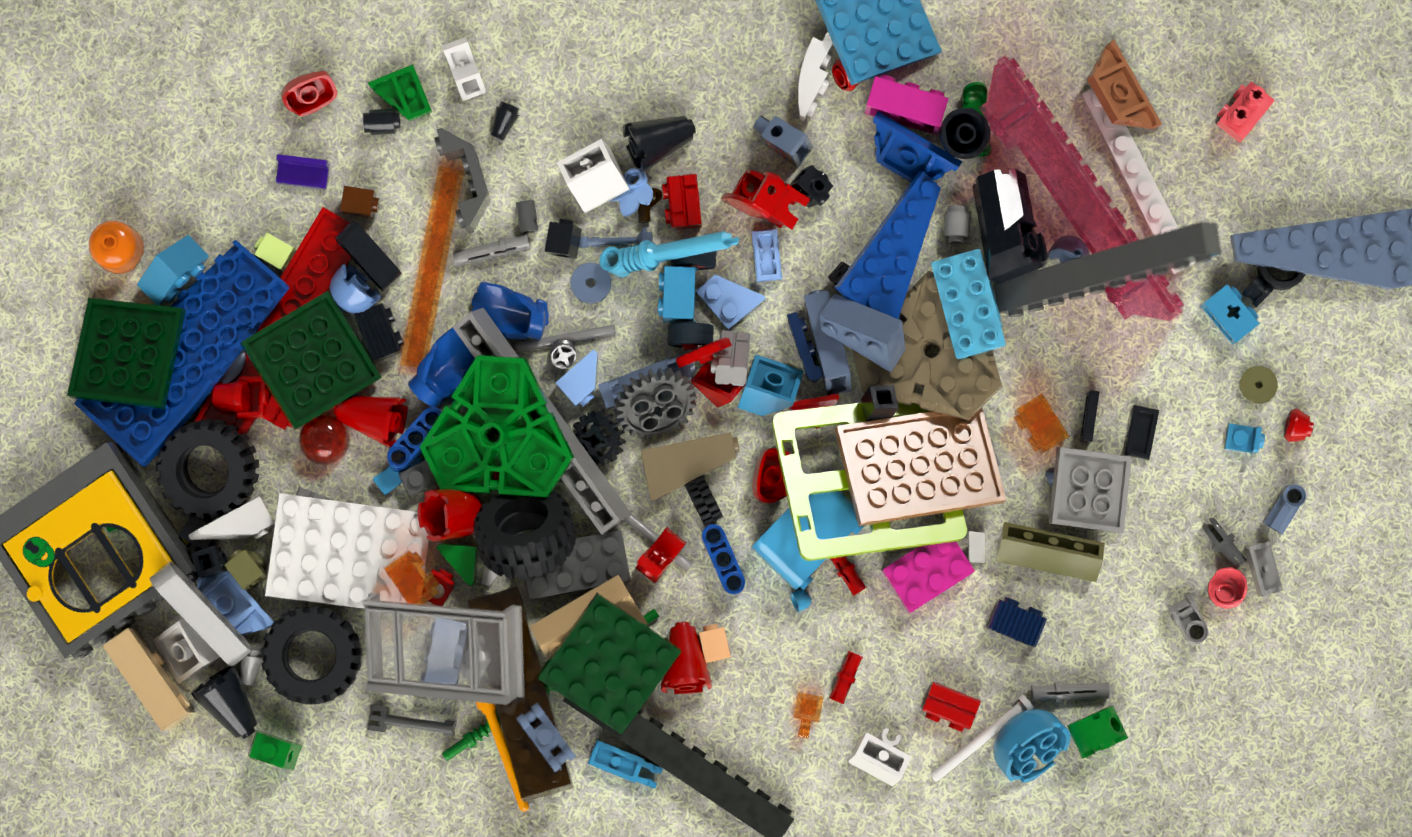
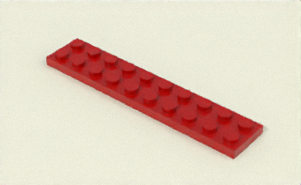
(308, 277)

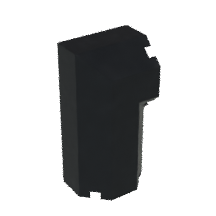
(1007, 225)

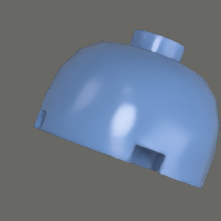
(351, 291)

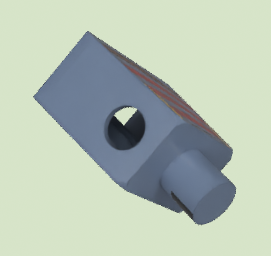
(791, 143)

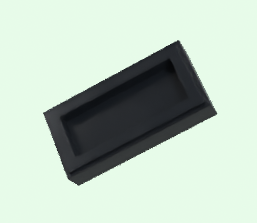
(1089, 416)
(1141, 432)

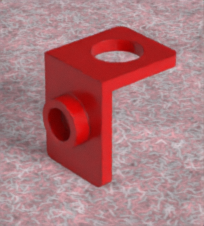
(445, 579)

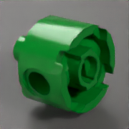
(1097, 731)

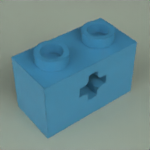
(1218, 307)

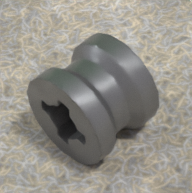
(562, 358)

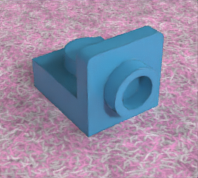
(1244, 438)

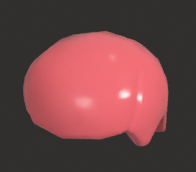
(1227, 588)

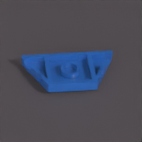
(908, 152)

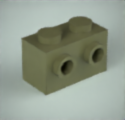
(247, 568)

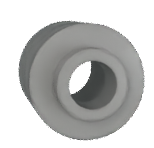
(957, 224)

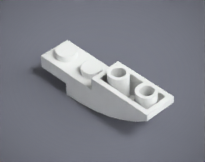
(812, 77)

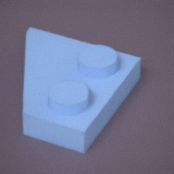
(728, 300)

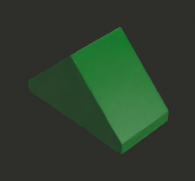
(462, 559)

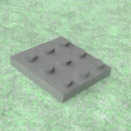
(1090, 490)

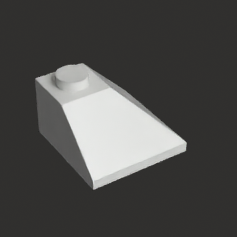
(185, 651)

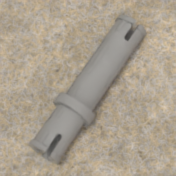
(491, 250)
(1039, 693)

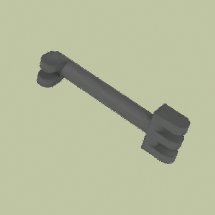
(384, 719)

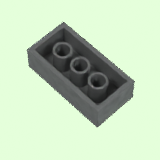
(589, 565)

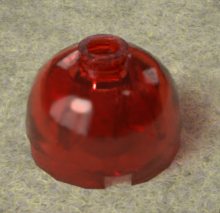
(324, 440)

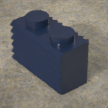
(1017, 622)

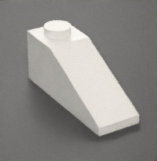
(238, 524)

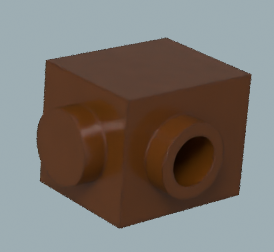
(359, 202)

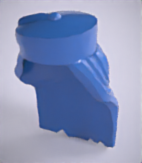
(511, 311)
(441, 369)

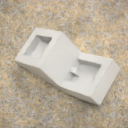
(464, 69)

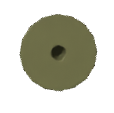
(1258, 384)

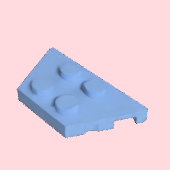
(235, 603)

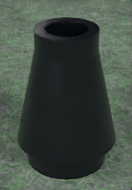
(504, 119)

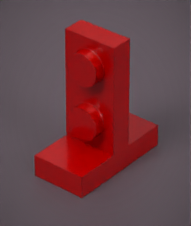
(660, 555)

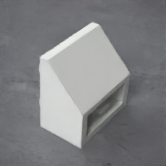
(593, 175)

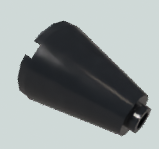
(964, 133)
(656, 139)
(227, 702)

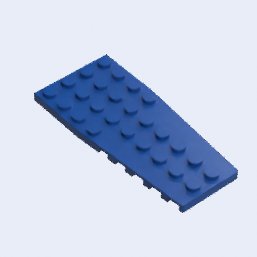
(220, 312)

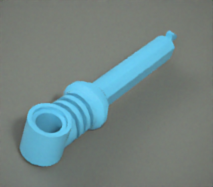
(649, 255)

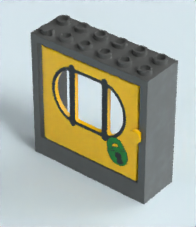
(104, 503)

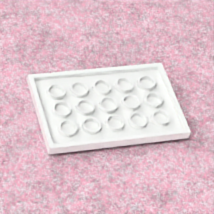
(338, 550)

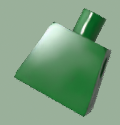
(274, 750)

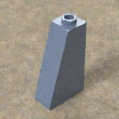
(829, 351)

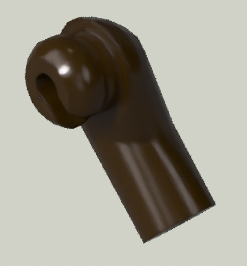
(644, 211)

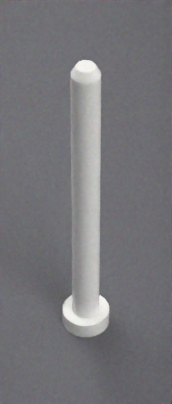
(981, 739)

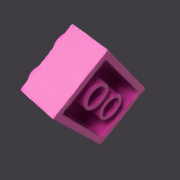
(907, 104)
(927, 573)

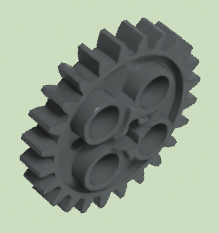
(655, 403)

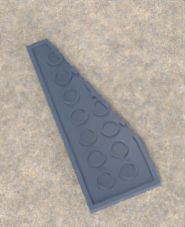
(1352, 249)

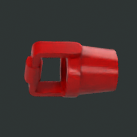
(237, 397)

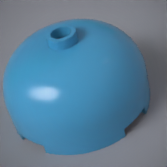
(1025, 735)

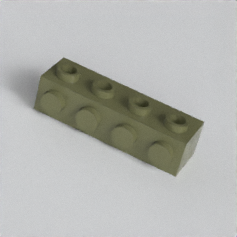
(1053, 553)

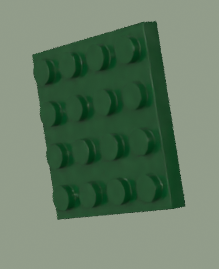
(126, 353)
(310, 360)
(609, 663)

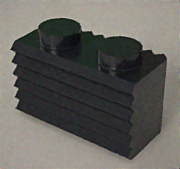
(378, 332)

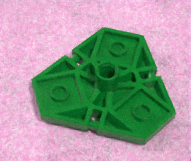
(528, 452)

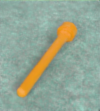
(489, 710)

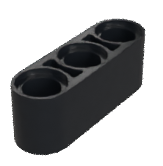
(368, 255)

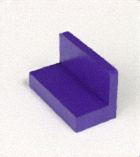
(302, 171)

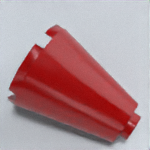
(374, 416)
(689, 670)

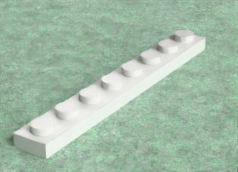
(1132, 169)

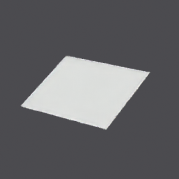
(976, 547)

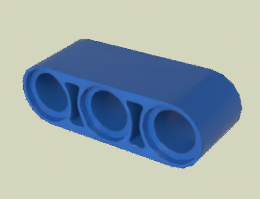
(403, 445)
(723, 546)

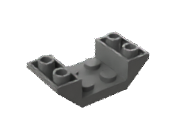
(471, 209)

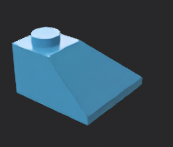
(770, 386)

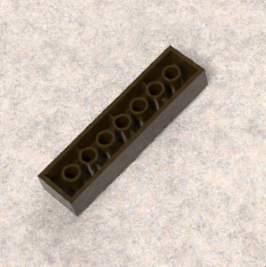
(531, 769)

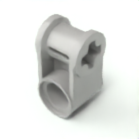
(1188, 618)

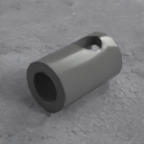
(527, 216)

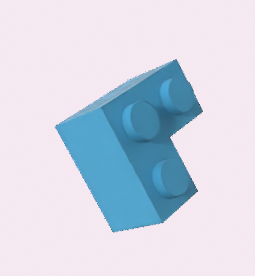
(172, 270)

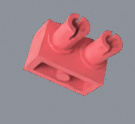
(1245, 111)

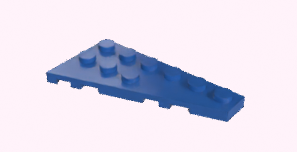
(887, 261)

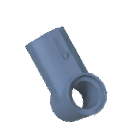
(1283, 510)

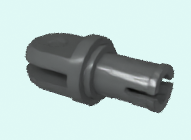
(1226, 545)

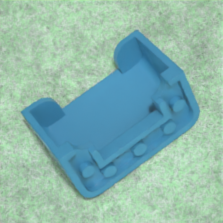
(832, 518)

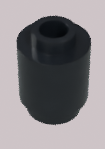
(381, 121)

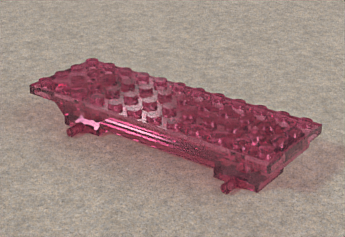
(1027, 125)

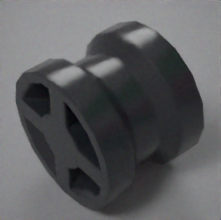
(1257, 291)

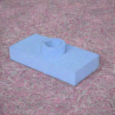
(766, 255)

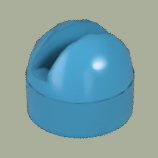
(801, 600)

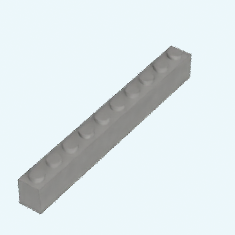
(582, 475)

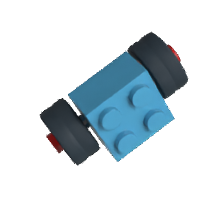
(679, 301)

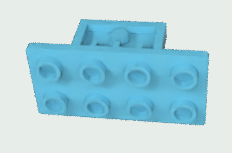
(969, 304)

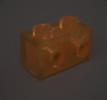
(1040, 424)
(411, 579)

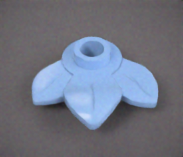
(638, 194)

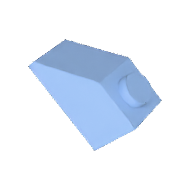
(580, 381)

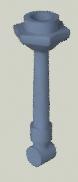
(585, 242)

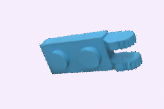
(621, 763)

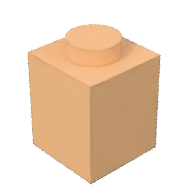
(714, 643)

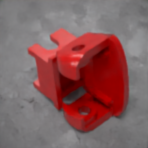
(760, 203)

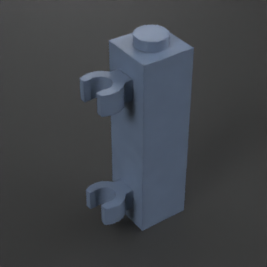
(610, 388)

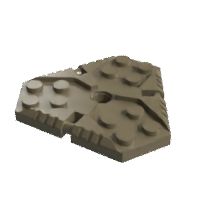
(949, 383)

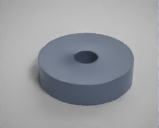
(596, 293)

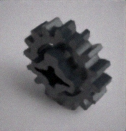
(605, 431)

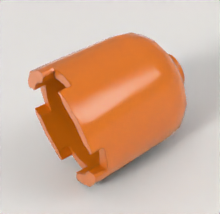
(116, 247)

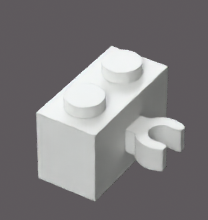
(880, 757)

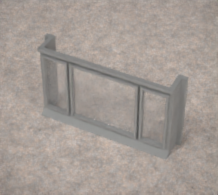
(444, 651)

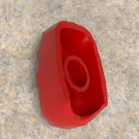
(309, 93)
(768, 478)

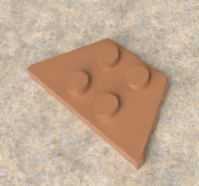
(1120, 91)

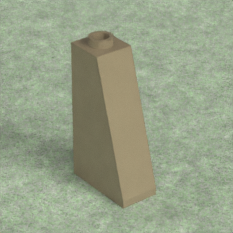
(677, 464)

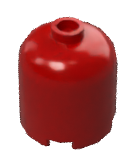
(448, 513)

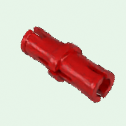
(848, 574)
(845, 677)

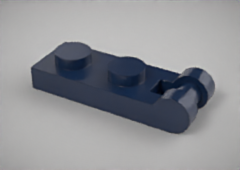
(805, 348)

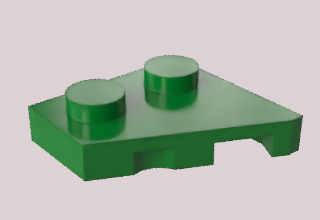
(403, 92)

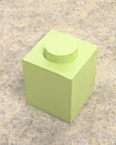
(274, 251)

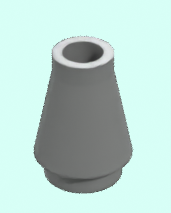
(250, 666)

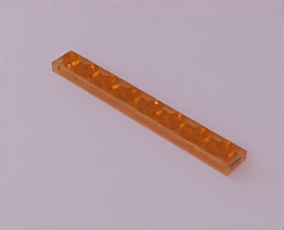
(432, 266)

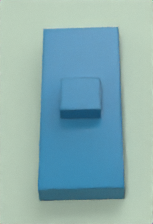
(389, 479)

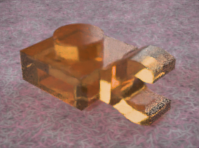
(807, 709)

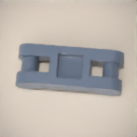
(546, 737)

